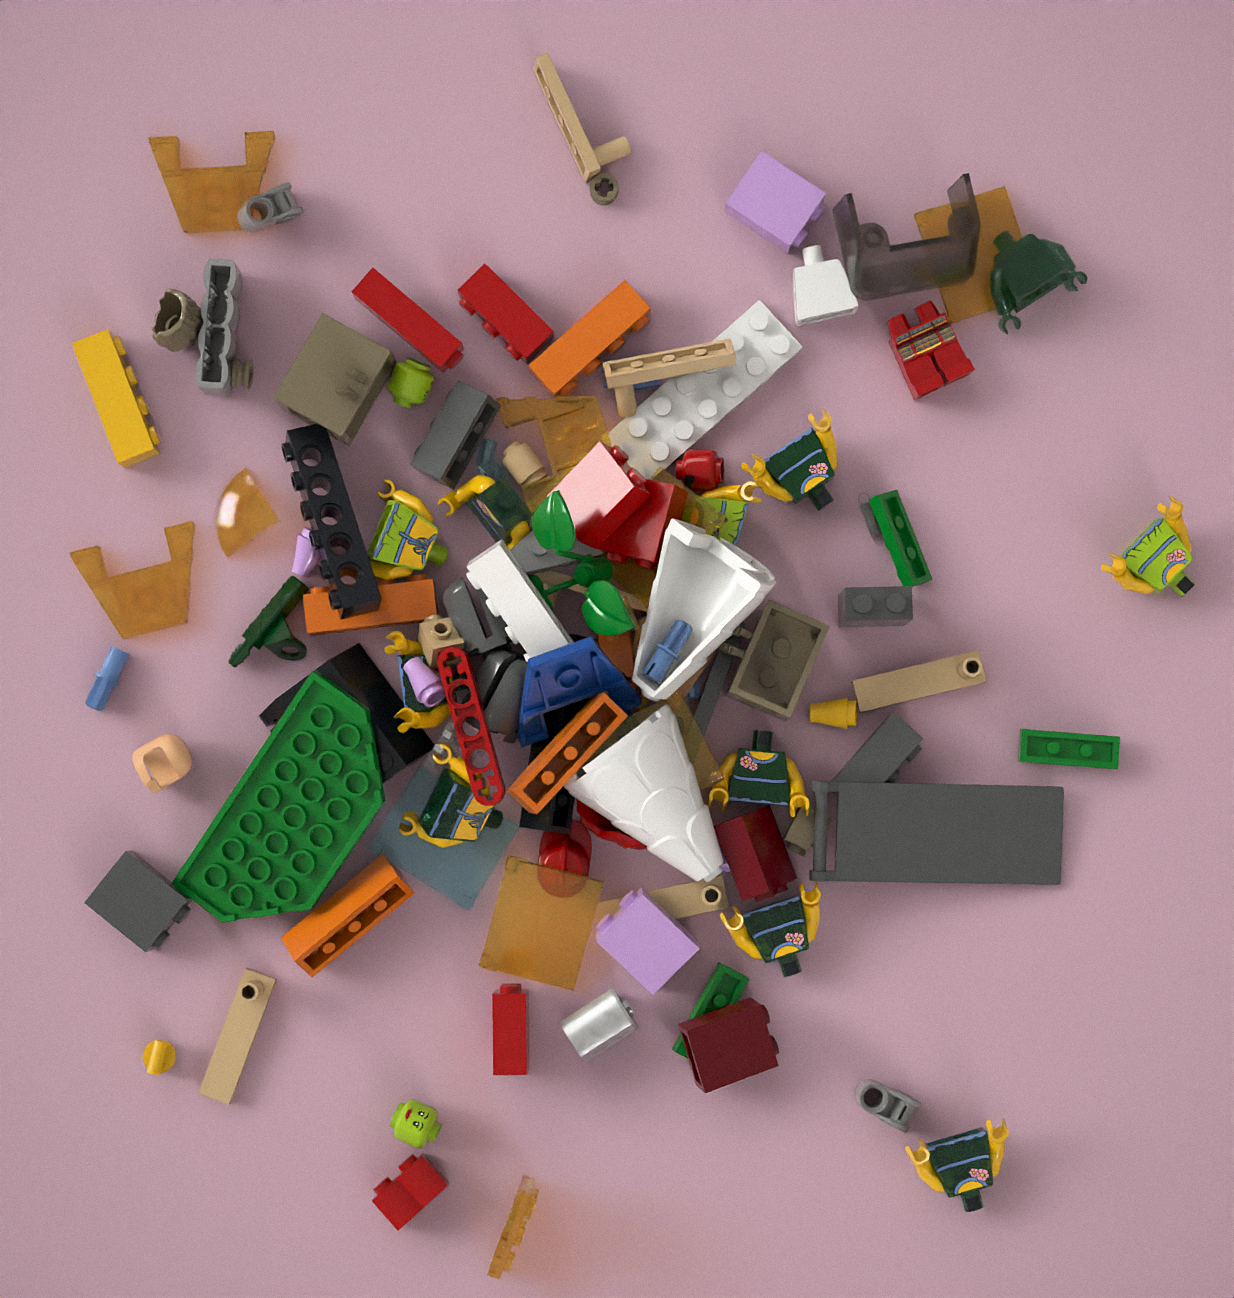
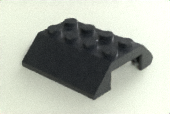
(363, 680)

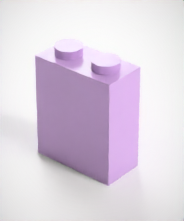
(776, 203)
(646, 939)

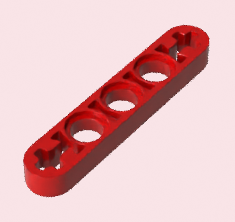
(459, 714)

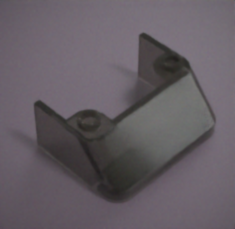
(885, 271)

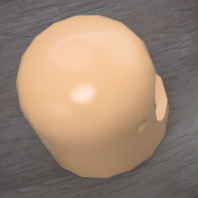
(167, 760)

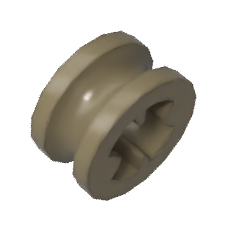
(596, 183)
(242, 374)

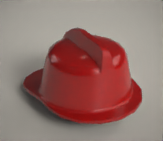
(567, 851)

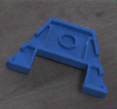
(565, 678)

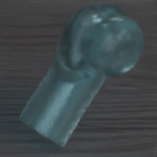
(486, 463)

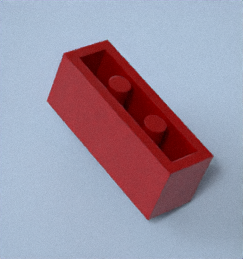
(504, 314)

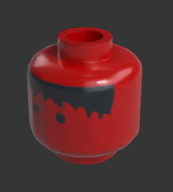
(700, 469)

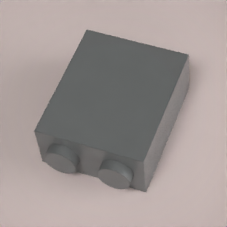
(875, 606)
(139, 902)

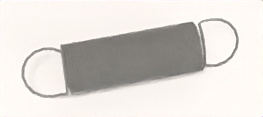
(872, 523)

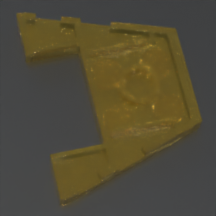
(212, 196)
(569, 431)
(146, 597)

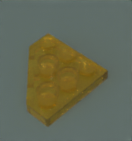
(514, 1227)

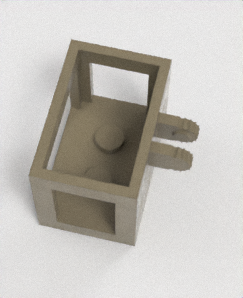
(335, 379)
(775, 659)

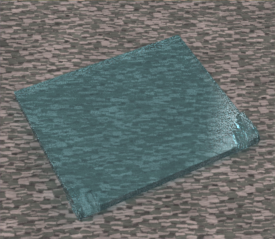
(454, 870)

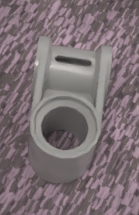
(274, 206)
(891, 1107)

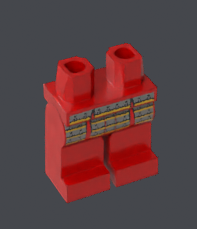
(927, 352)

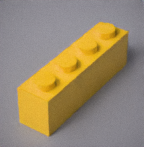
(116, 398)

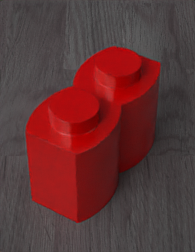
(409, 1191)

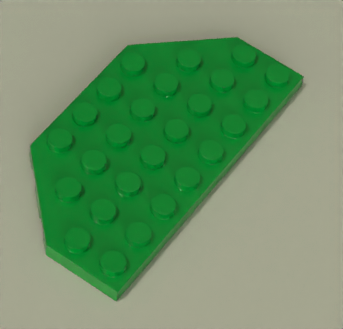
(291, 811)

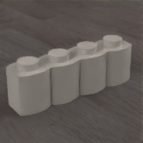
(220, 318)

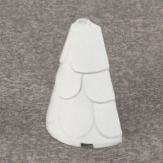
(706, 586)
(653, 795)

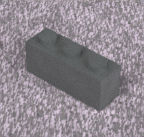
(455, 434)
(882, 753)

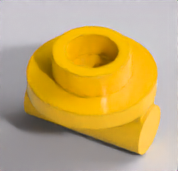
(159, 1056)

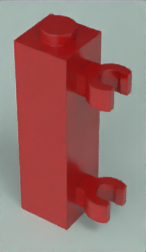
(408, 321)

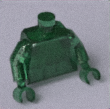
(1028, 272)

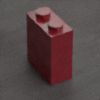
(756, 854)
(729, 1044)

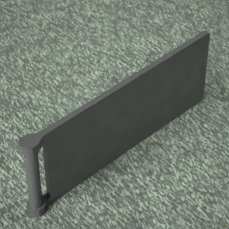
(940, 833)

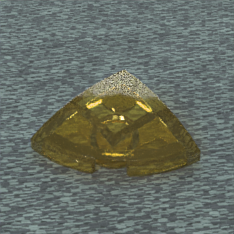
(242, 513)

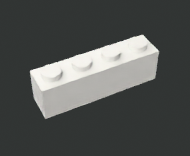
(516, 601)

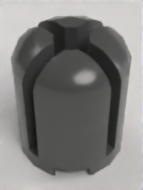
(468, 624)
(501, 692)

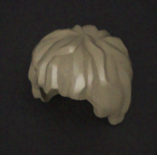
(177, 321)

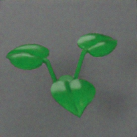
(604, 607)

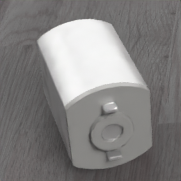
(599, 1024)

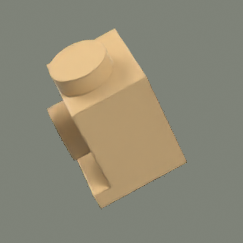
(435, 636)

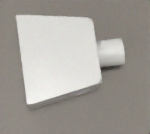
(821, 289)

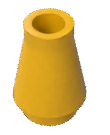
(835, 713)

